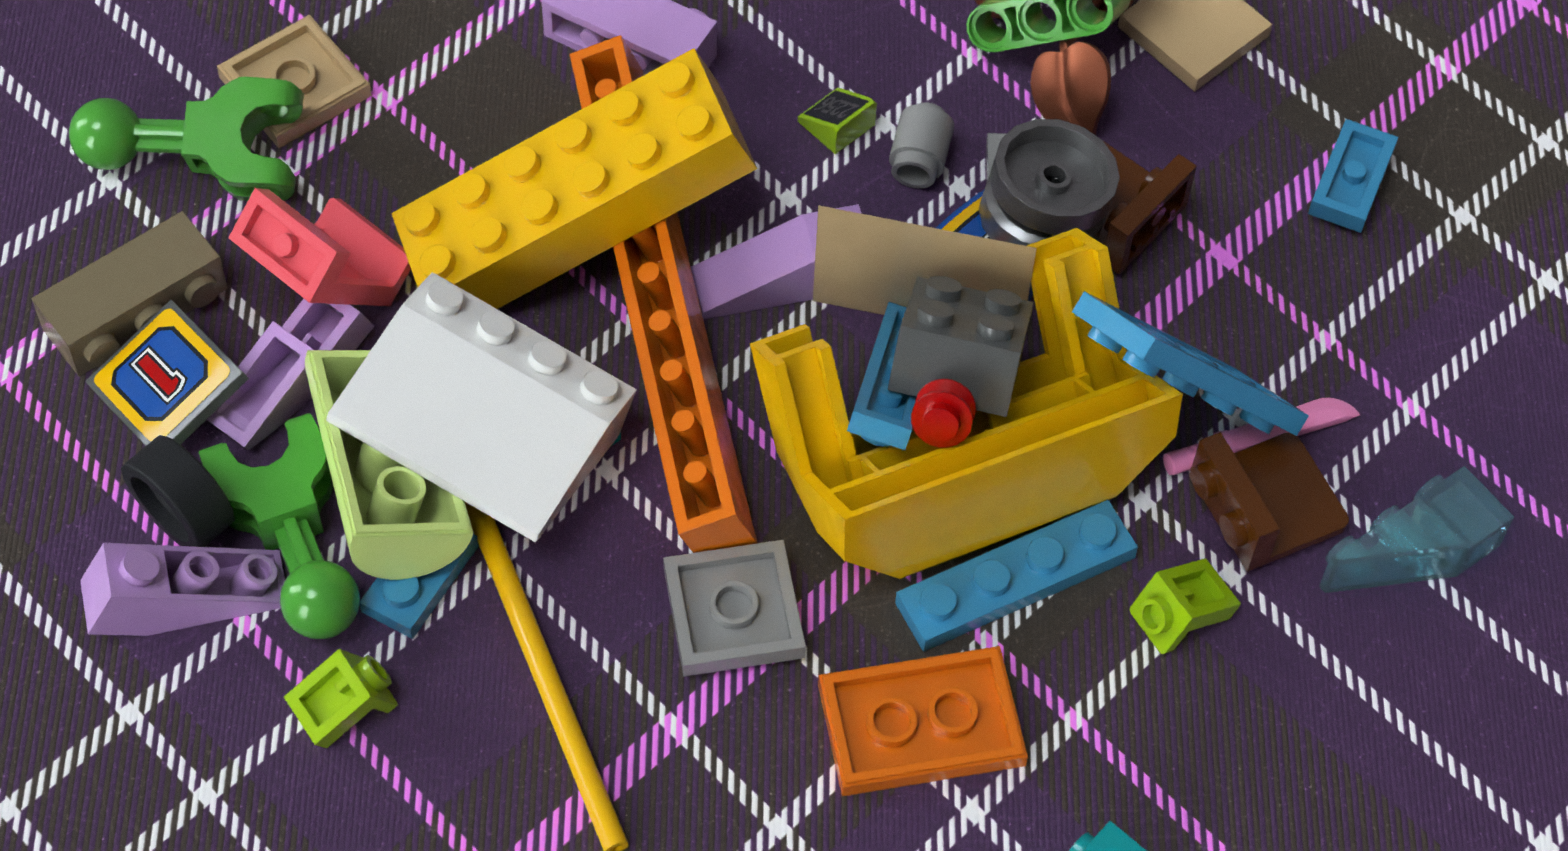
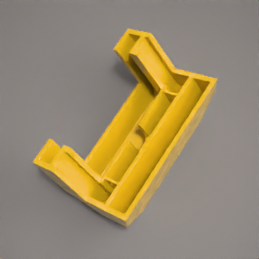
(1070, 439)

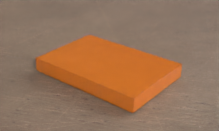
(921, 721)

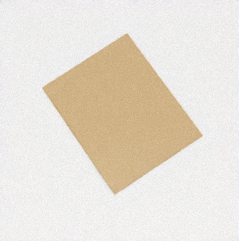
(876, 260)

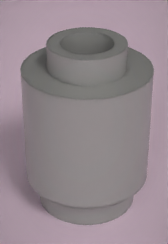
(921, 145)

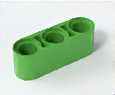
(1029, 26)

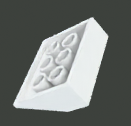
(483, 406)

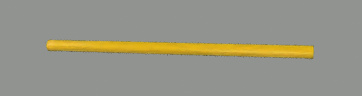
(548, 682)

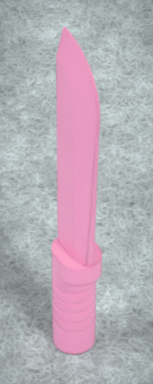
(1321, 412)

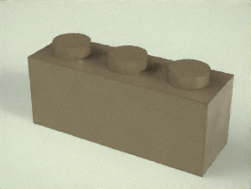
(119, 293)

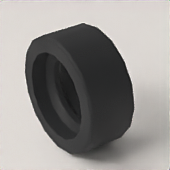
(178, 493)

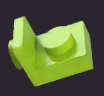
(1182, 601)
(340, 696)

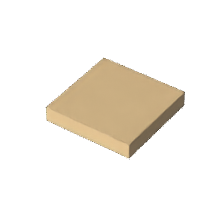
(1195, 35)
(312, 63)

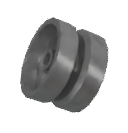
(1048, 182)

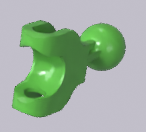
(211, 138)
(283, 510)

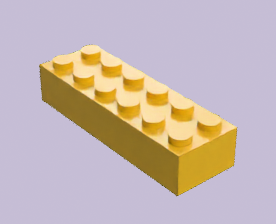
(578, 185)

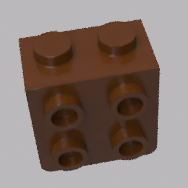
(1266, 497)

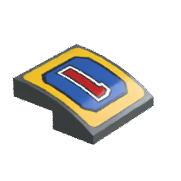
(166, 378)

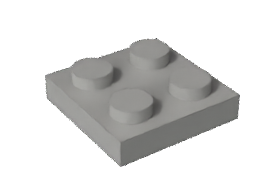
(734, 608)

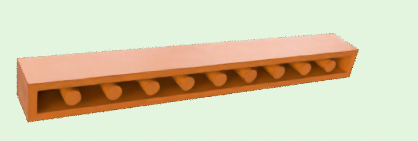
(674, 351)

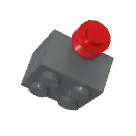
(958, 356)

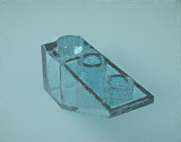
(1429, 539)

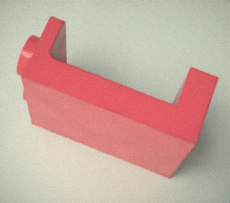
(327, 262)

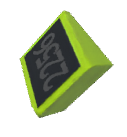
(839, 118)

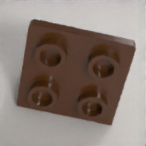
(1143, 206)

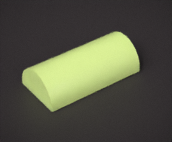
(390, 515)

